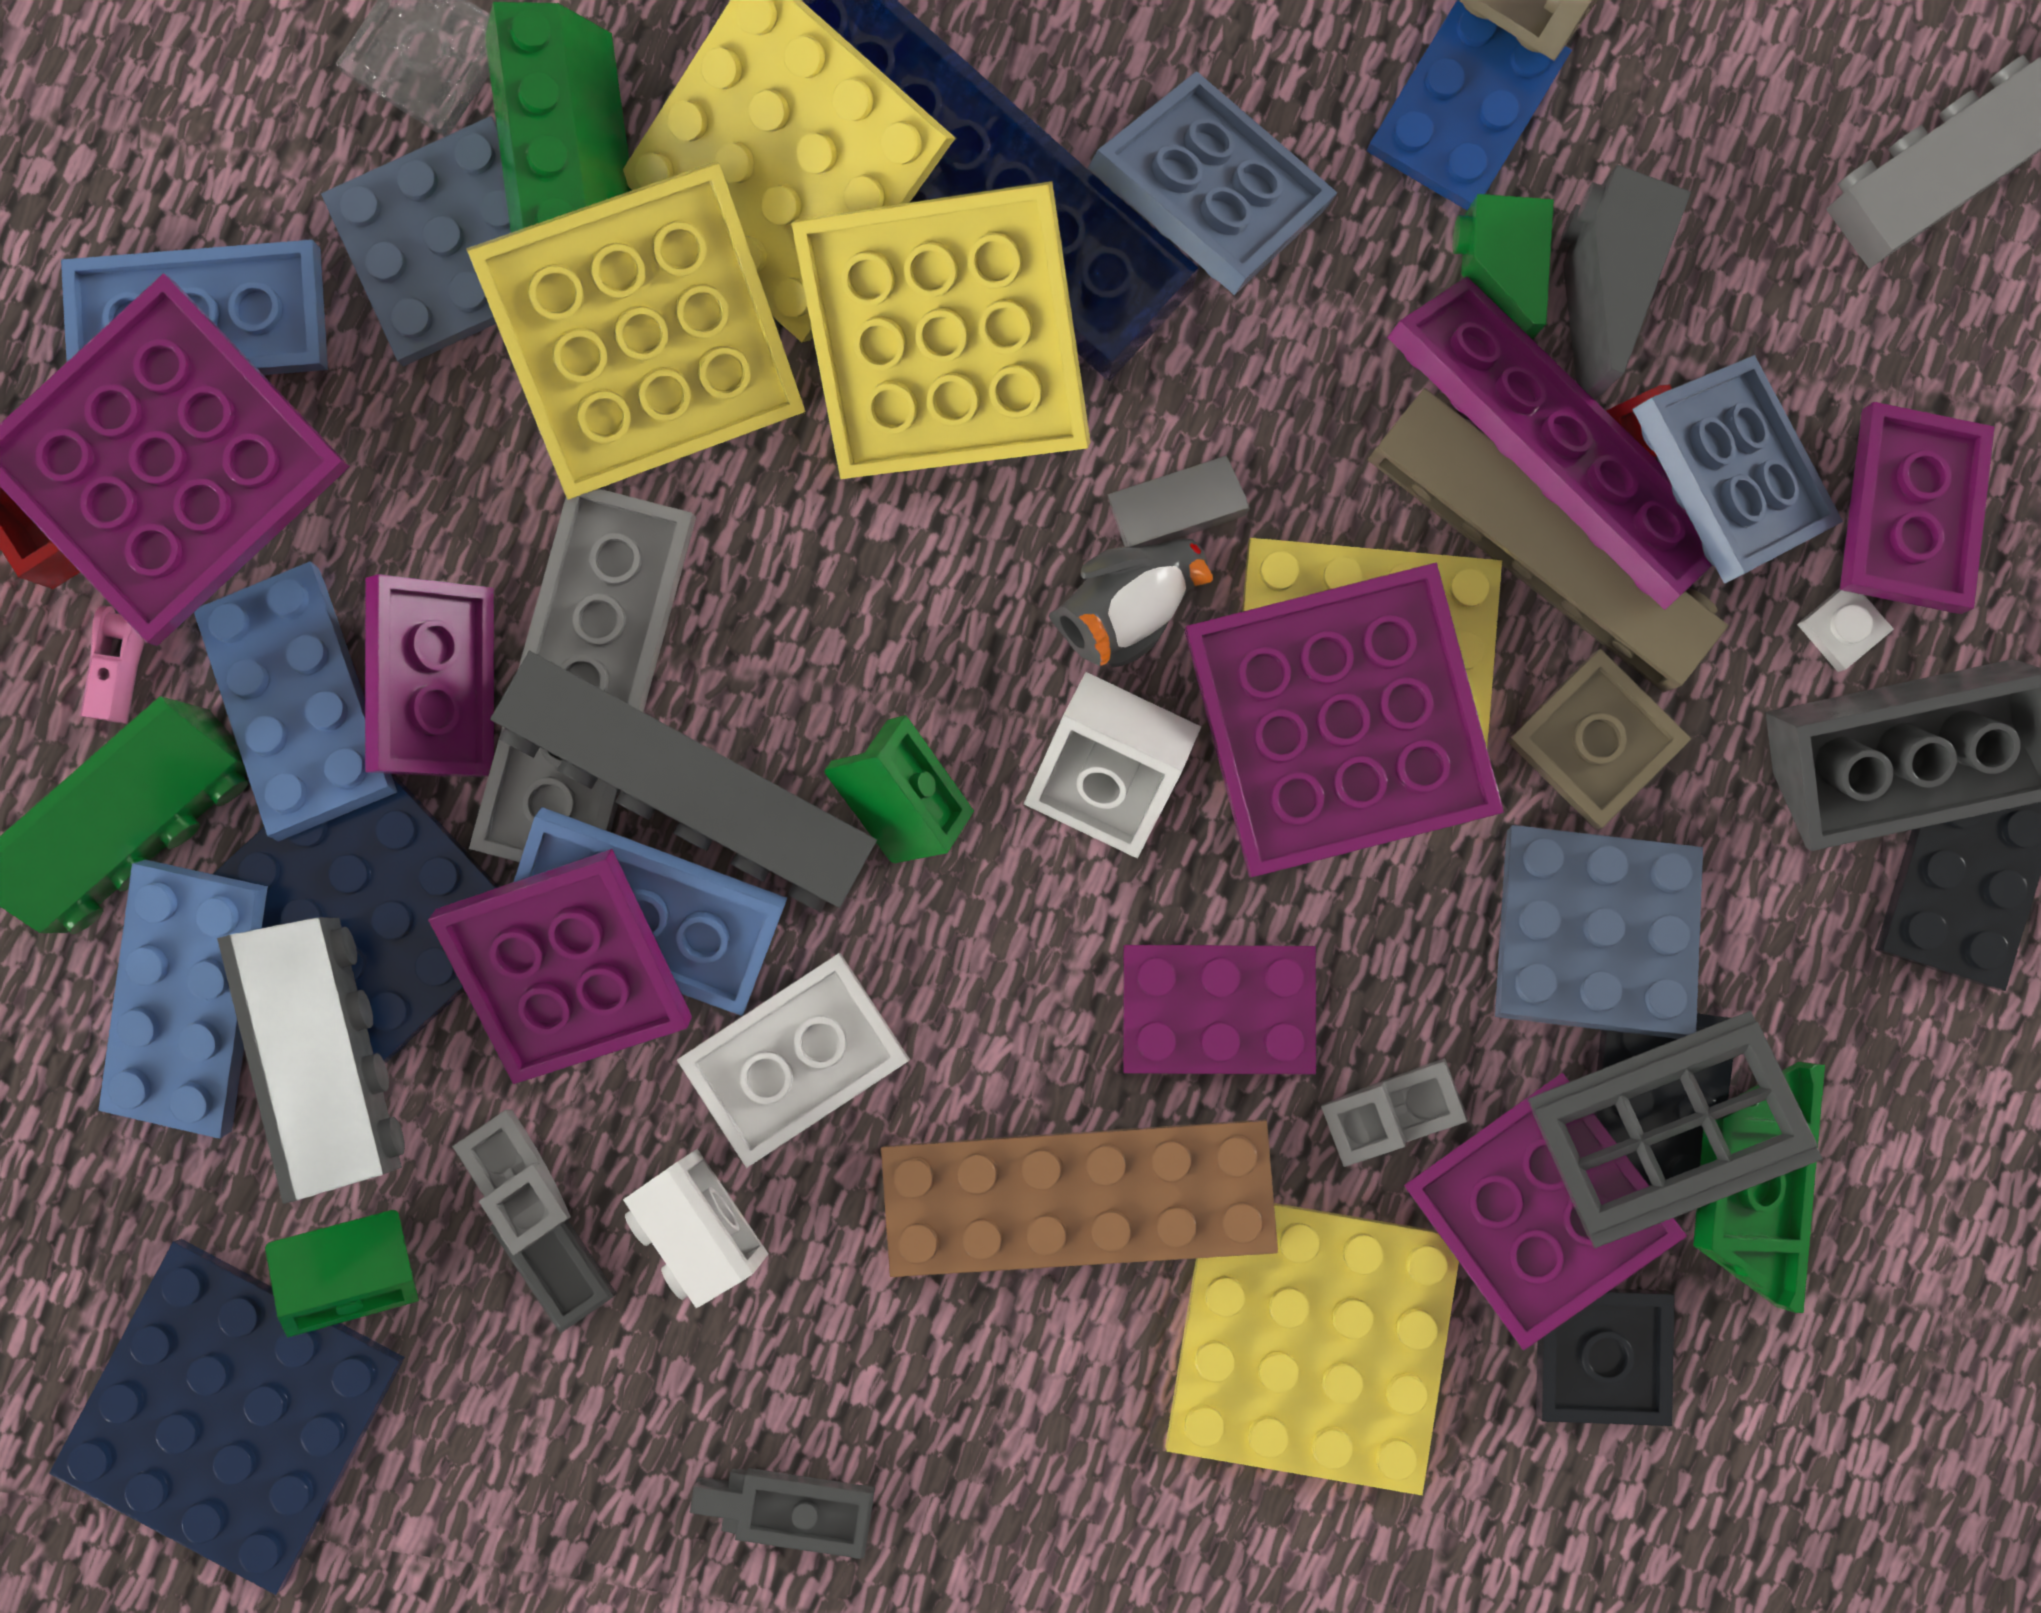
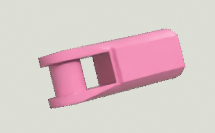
(111, 678)

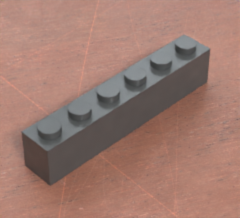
(682, 780)

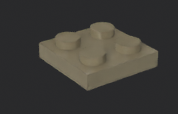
(1598, 739)

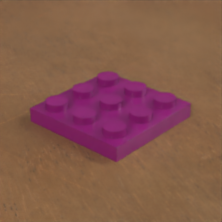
(561, 967)
(1517, 1227)

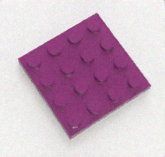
(161, 460)
(1343, 720)

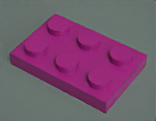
(1917, 508)
(428, 677)
(1219, 1009)

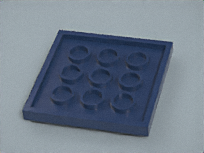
(383, 879)
(222, 1420)

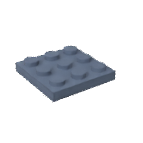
(1212, 181)
(411, 236)
(1737, 467)
(1600, 932)

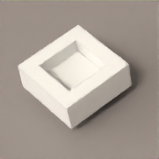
(1845, 628)

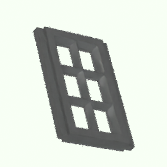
(1698, 1186)

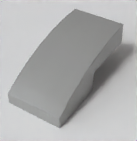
(1394, 1112)
(514, 1181)

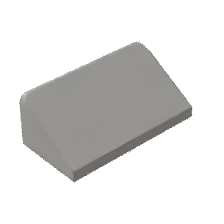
(1179, 504)

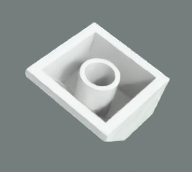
(1112, 765)
(694, 1230)

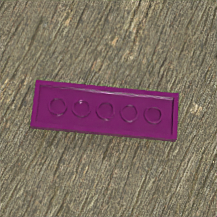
(1555, 436)

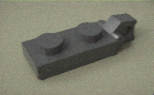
(789, 1510)

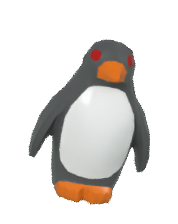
(1129, 599)

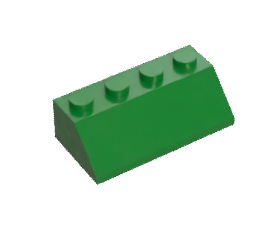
(554, 110)
(117, 811)

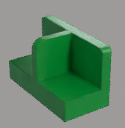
(902, 794)
(340, 1273)

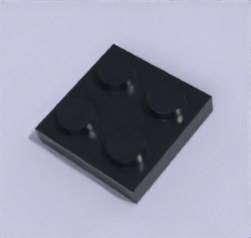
(1610, 1362)

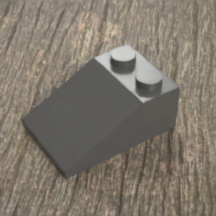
(1613, 268)

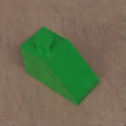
(1509, 254)

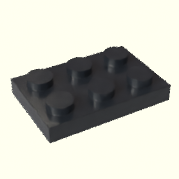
(1966, 895)
(1663, 1103)

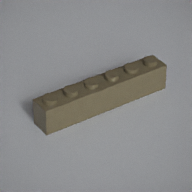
(1510, 519)

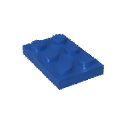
(1464, 107)

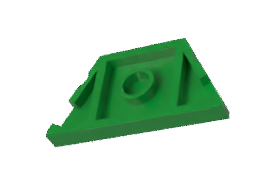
(1766, 1228)

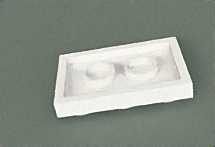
(793, 1060)

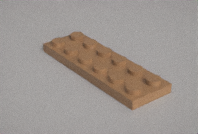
(1079, 1198)

